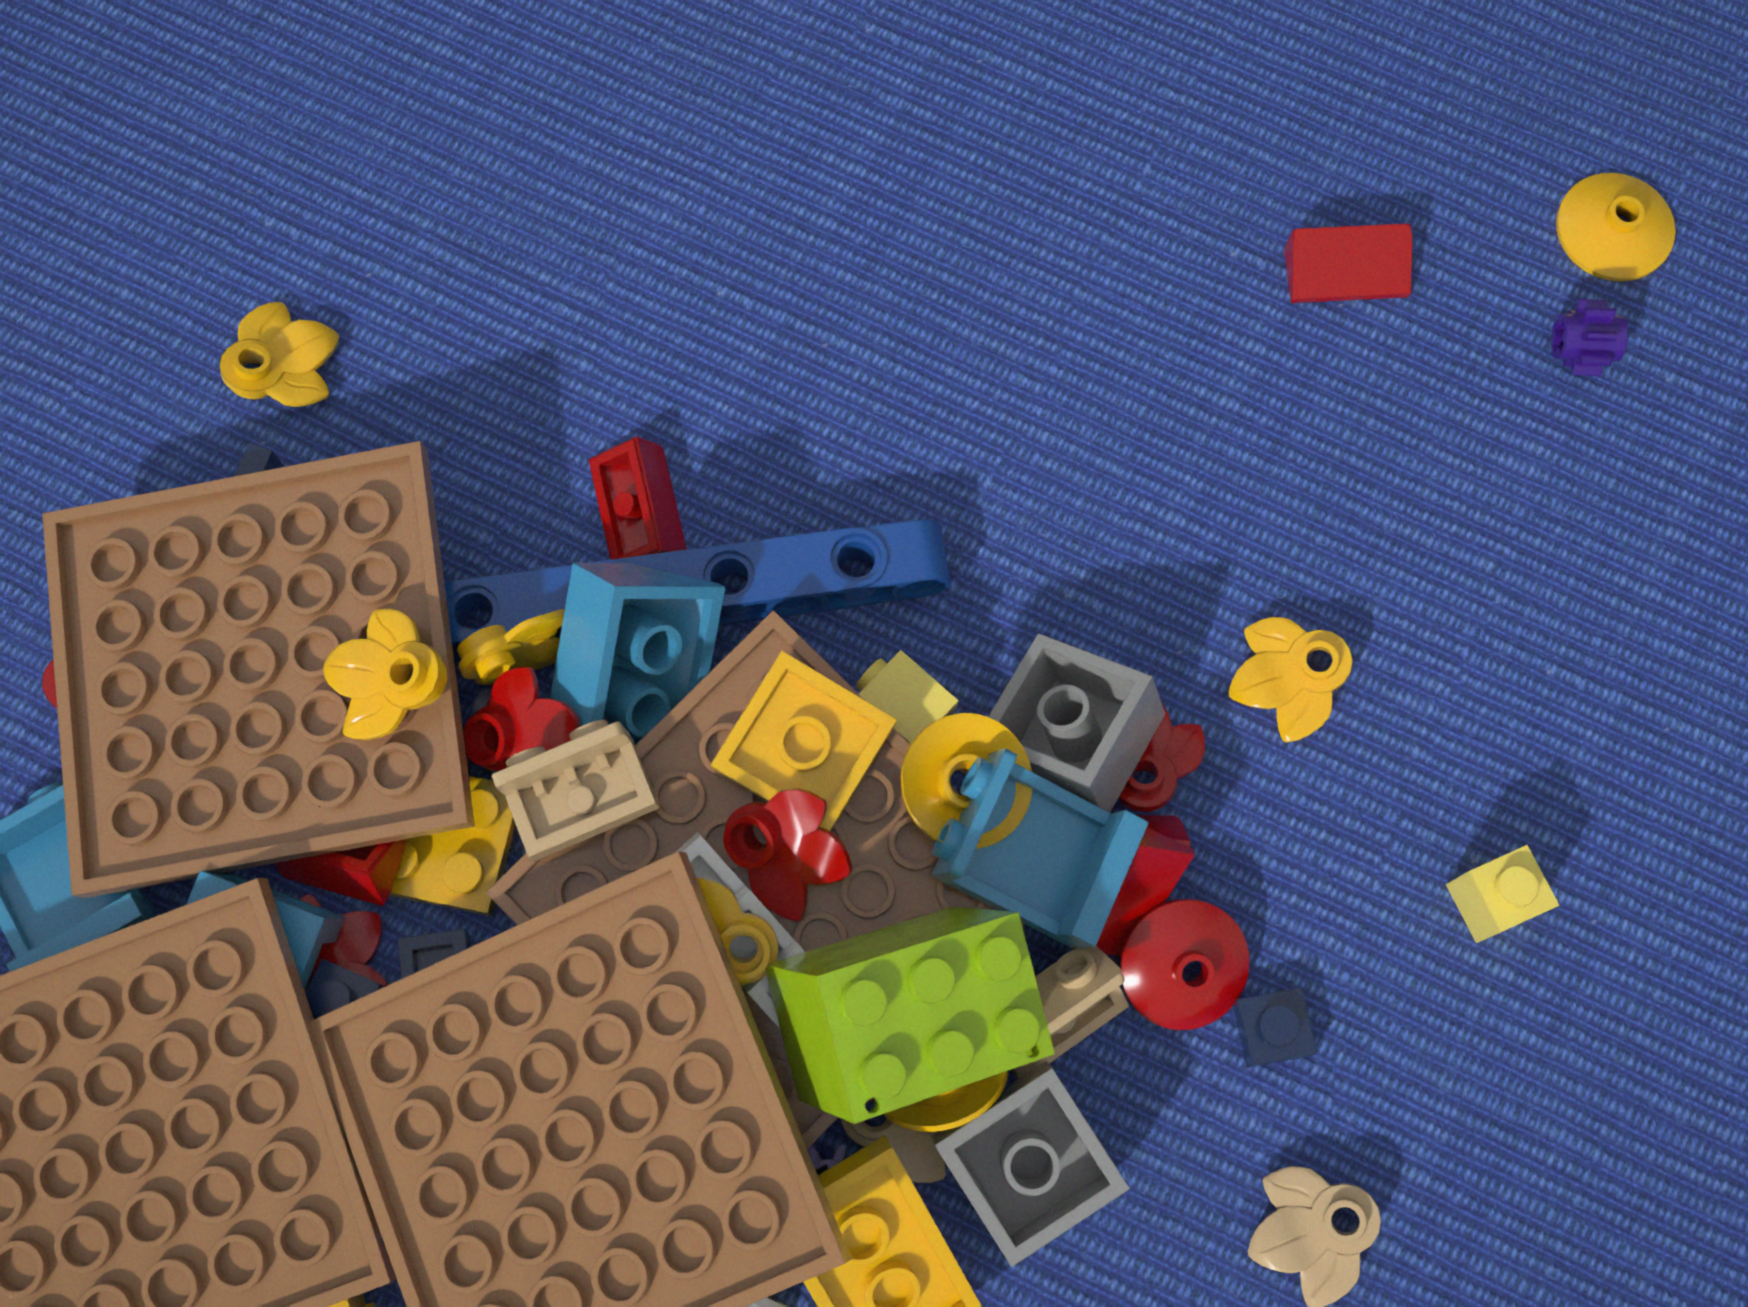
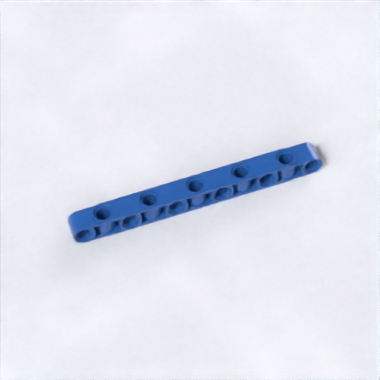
(781, 574)

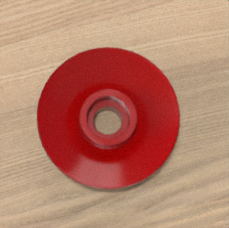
(1161, 948)

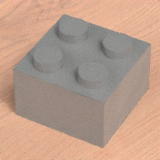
(1080, 718)
(1031, 1164)

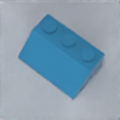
(633, 642)

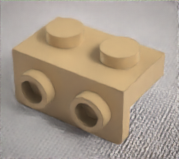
(575, 788)
(1077, 999)

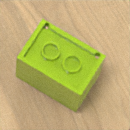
(909, 1011)

